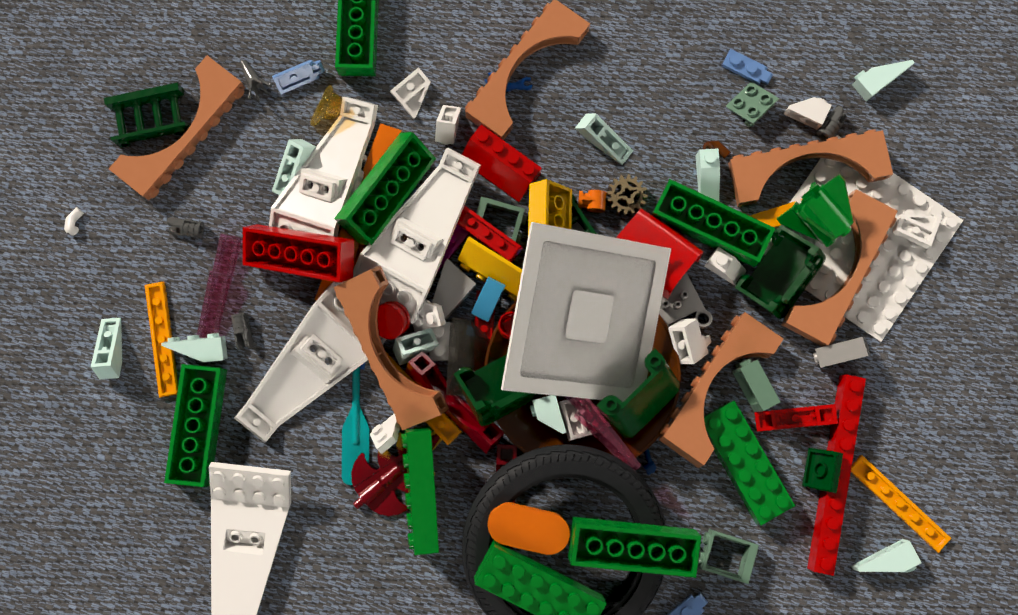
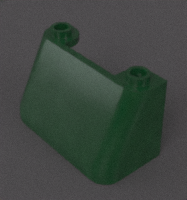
(782, 272)
(484, 392)
(645, 402)

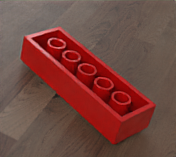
(298, 252)

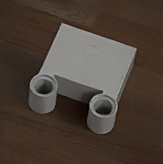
(683, 303)

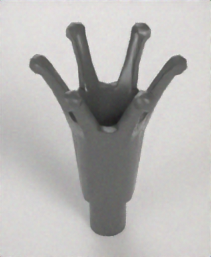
(253, 80)

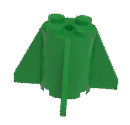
(822, 212)

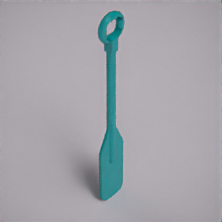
(354, 432)

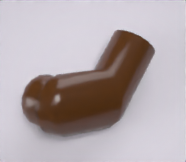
(723, 151)

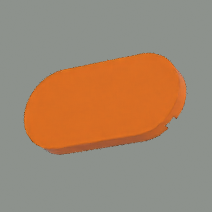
(528, 528)

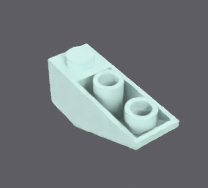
(202, 349)

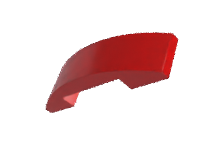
(796, 417)

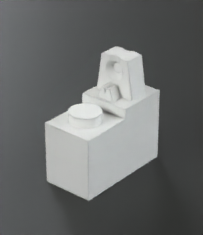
(688, 341)

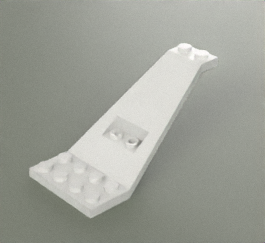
(330, 165)
(426, 219)
(299, 373)
(246, 528)

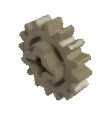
(628, 202)

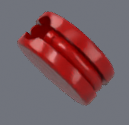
(392, 319)

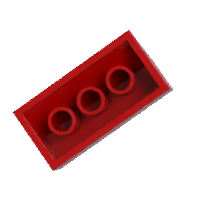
(501, 163)

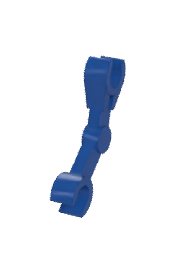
(517, 85)

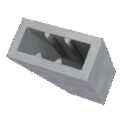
(452, 288)
(841, 352)

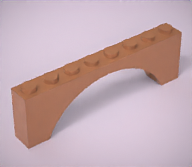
(553, 27)
(862, 152)
(151, 171)
(870, 226)
(361, 301)
(687, 429)

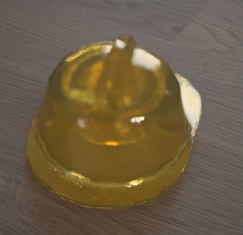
(328, 107)

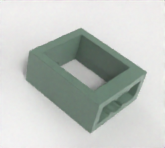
(521, 220)
(755, 385)
(747, 559)

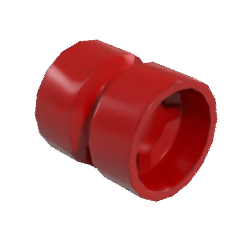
(505, 324)

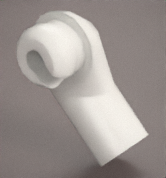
(71, 220)

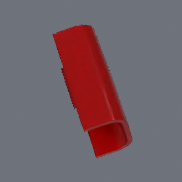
(650, 230)

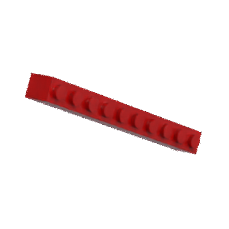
(832, 505)

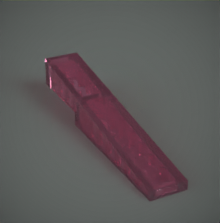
(219, 284)
(595, 422)

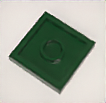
(822, 470)

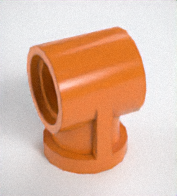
(593, 201)

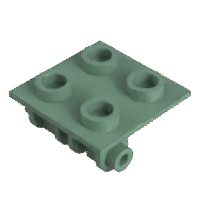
(752, 103)

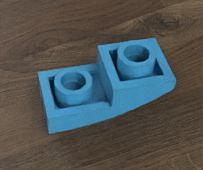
(488, 299)

